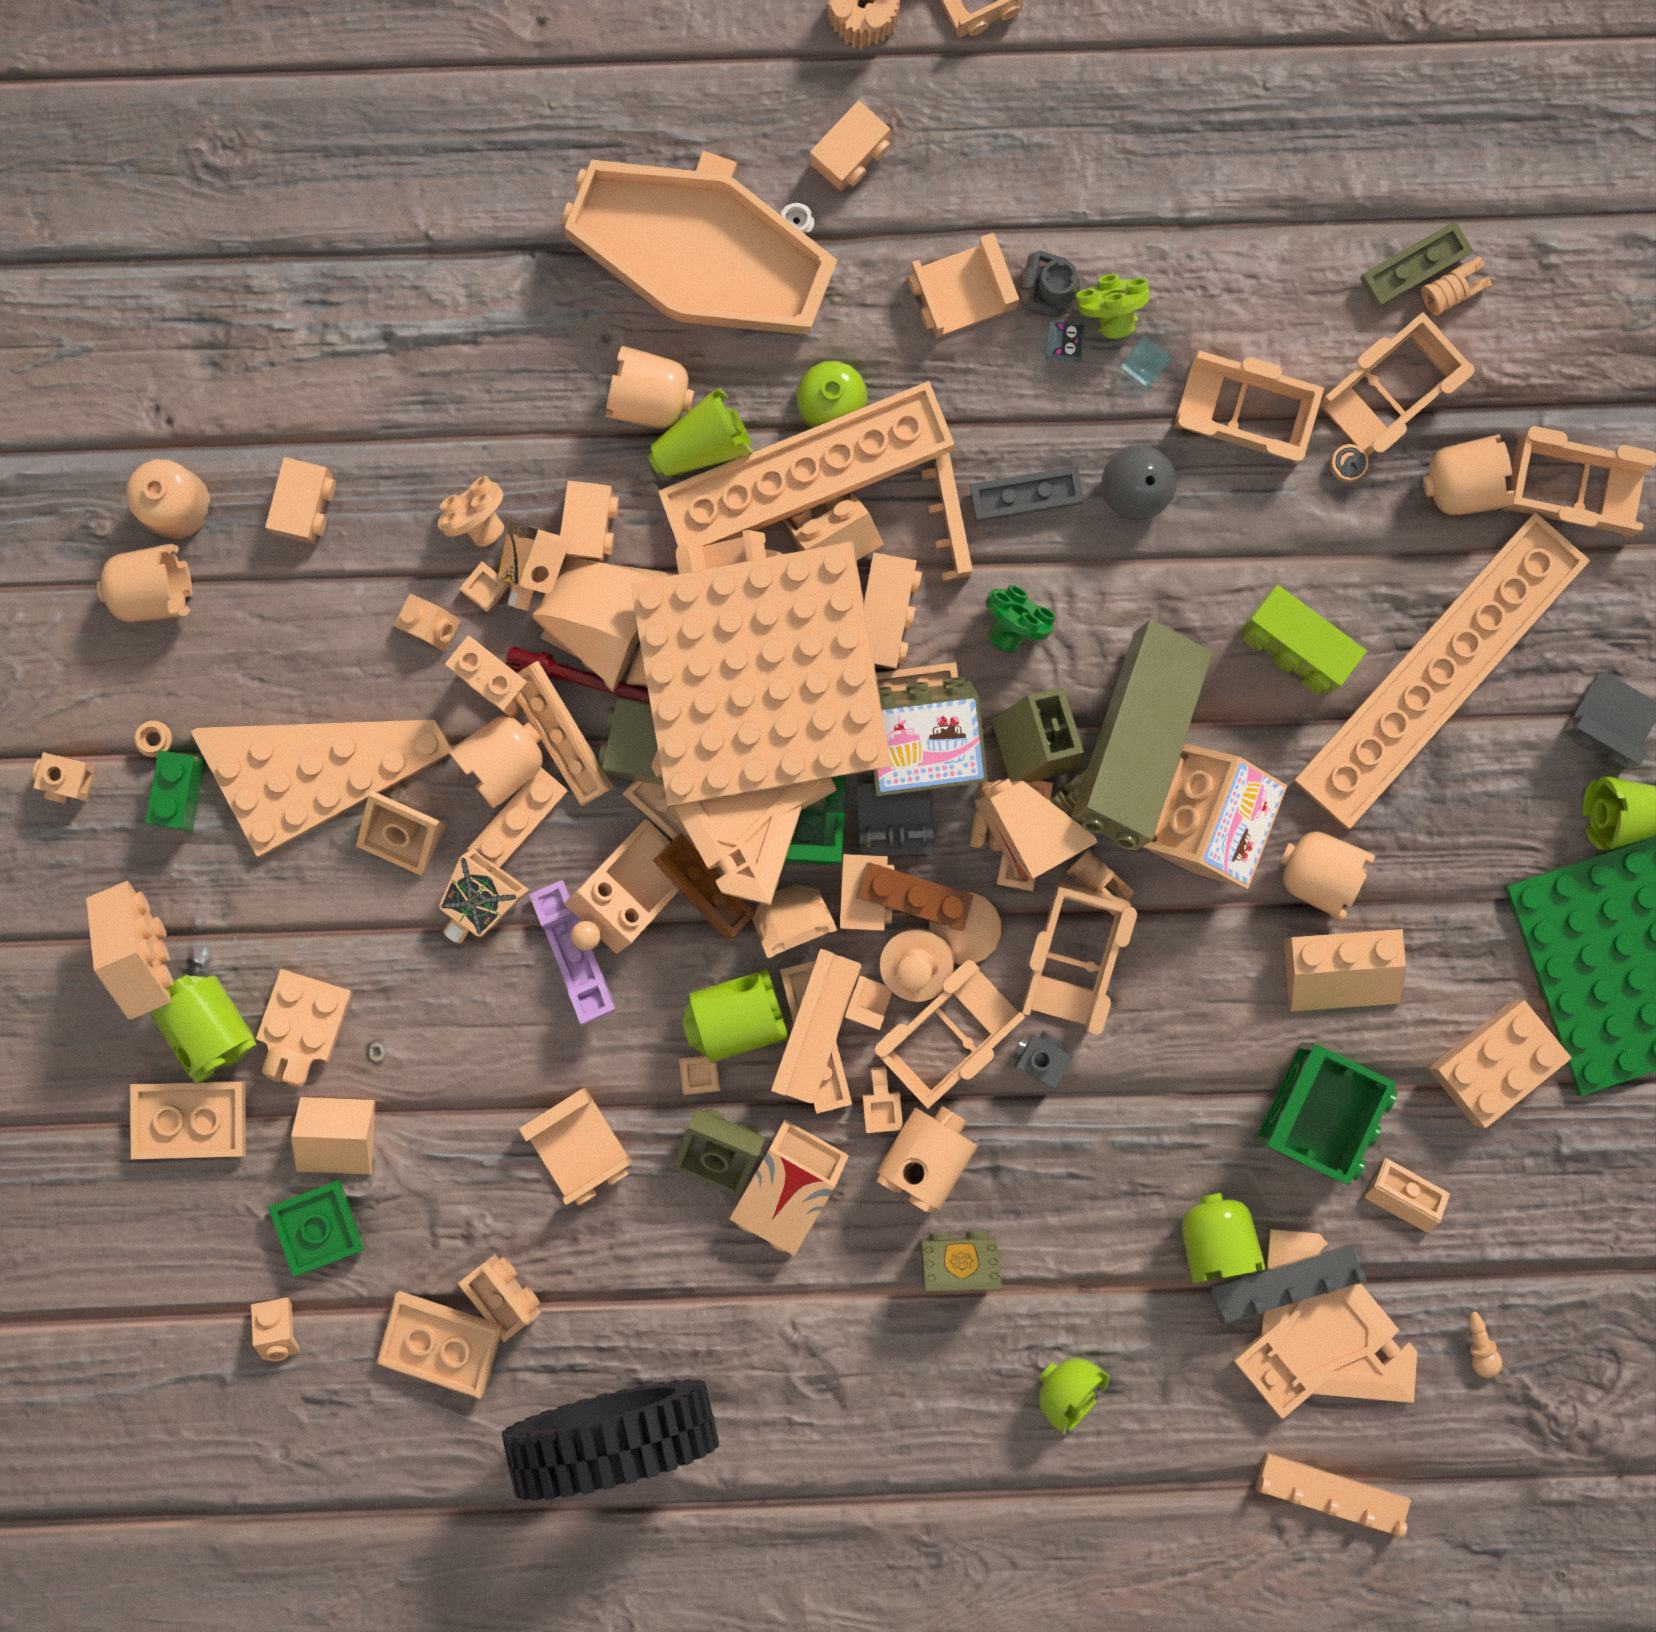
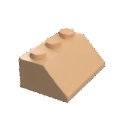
(1345, 970)

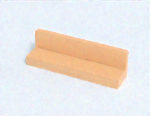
(816, 1026)

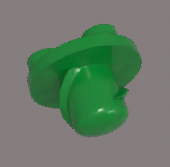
(1016, 618)

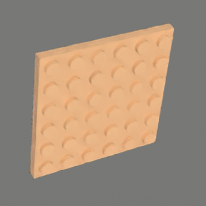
(760, 674)

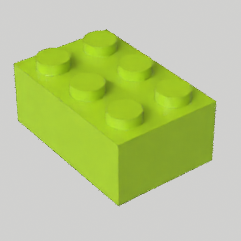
(1301, 641)

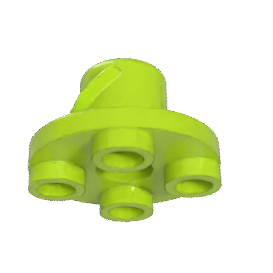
(1114, 303)

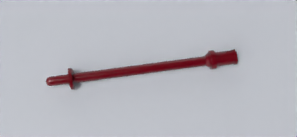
(523, 658)

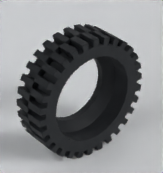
(610, 1440)

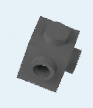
(1042, 1058)

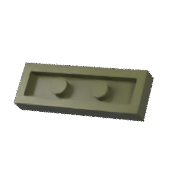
(1416, 264)

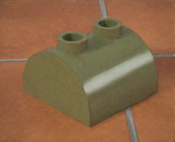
(719, 1151)

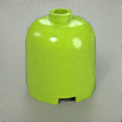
(1220, 1240)

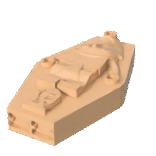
(698, 247)

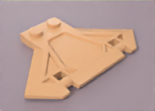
(748, 825)
(1325, 1342)

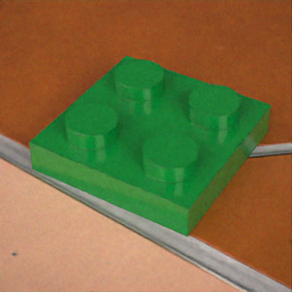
(316, 1228)

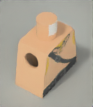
(530, 562)

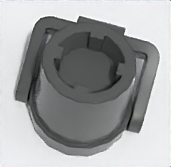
(1052, 286)

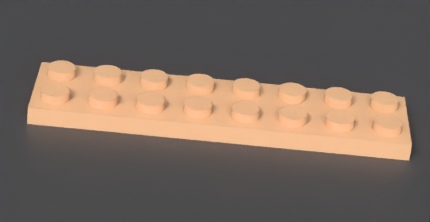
(808, 468)

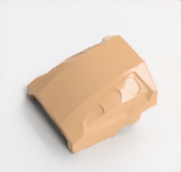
(792, 919)

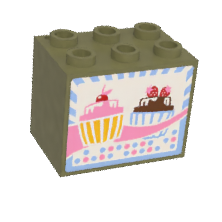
(931, 737)

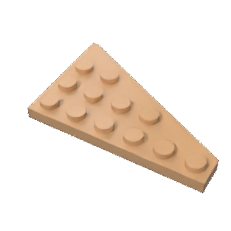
(306, 774)

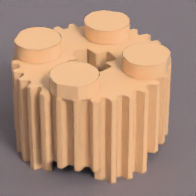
(865, 24)

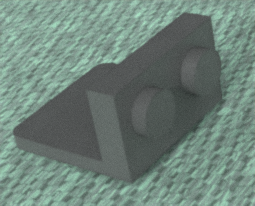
(1613, 721)

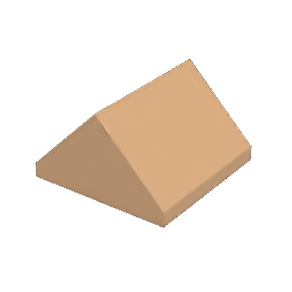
(399, 833)
(334, 1135)

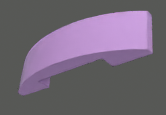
(578, 967)

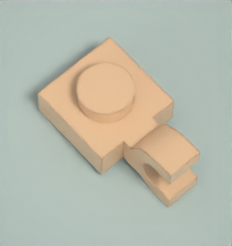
(882, 1107)

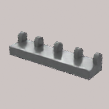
(1286, 1284)

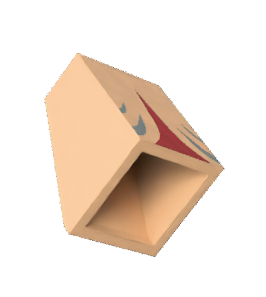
(1030, 828)
(789, 1188)

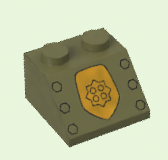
(960, 1261)

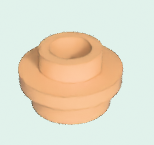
(145, 731)

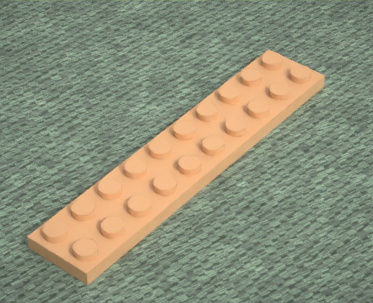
(1441, 671)

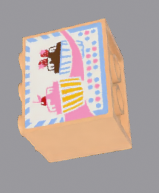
(1217, 815)

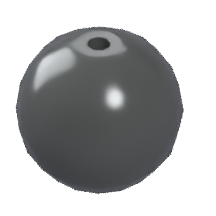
(1139, 482)

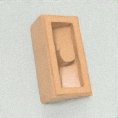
(1407, 1196)

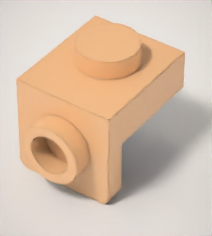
(427, 622)
(273, 1329)

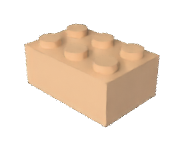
(129, 949)
(1499, 1063)

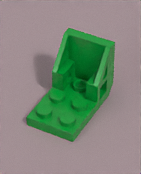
(820, 836)

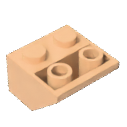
(835, 523)

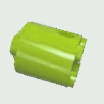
(734, 1017)
(203, 1026)

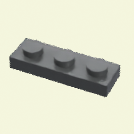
(1026, 494)

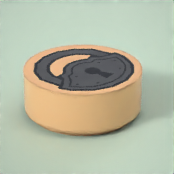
(1349, 463)

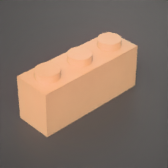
(887, 608)

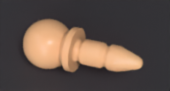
(1485, 1359)

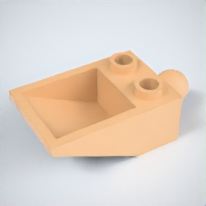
(622, 893)

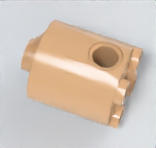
(936, 1147)

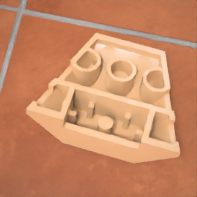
(595, 614)

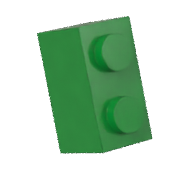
(175, 791)

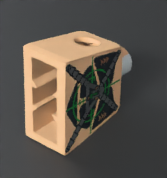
(478, 896)

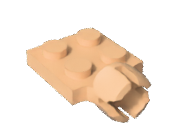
(300, 1026)

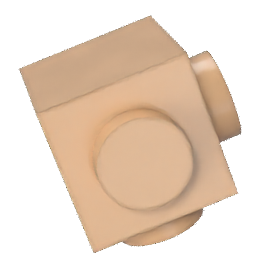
(62, 778)

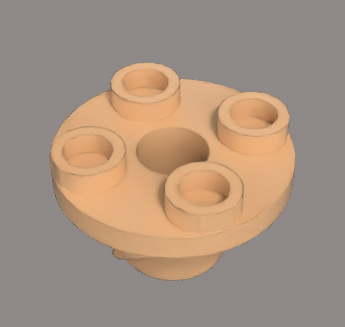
(473, 513)
(916, 964)

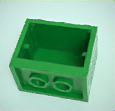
(1327, 1113)

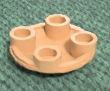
(979, 934)

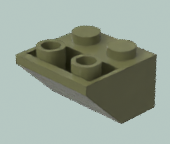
(1039, 737)

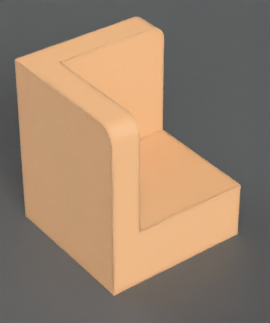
(868, 1002)

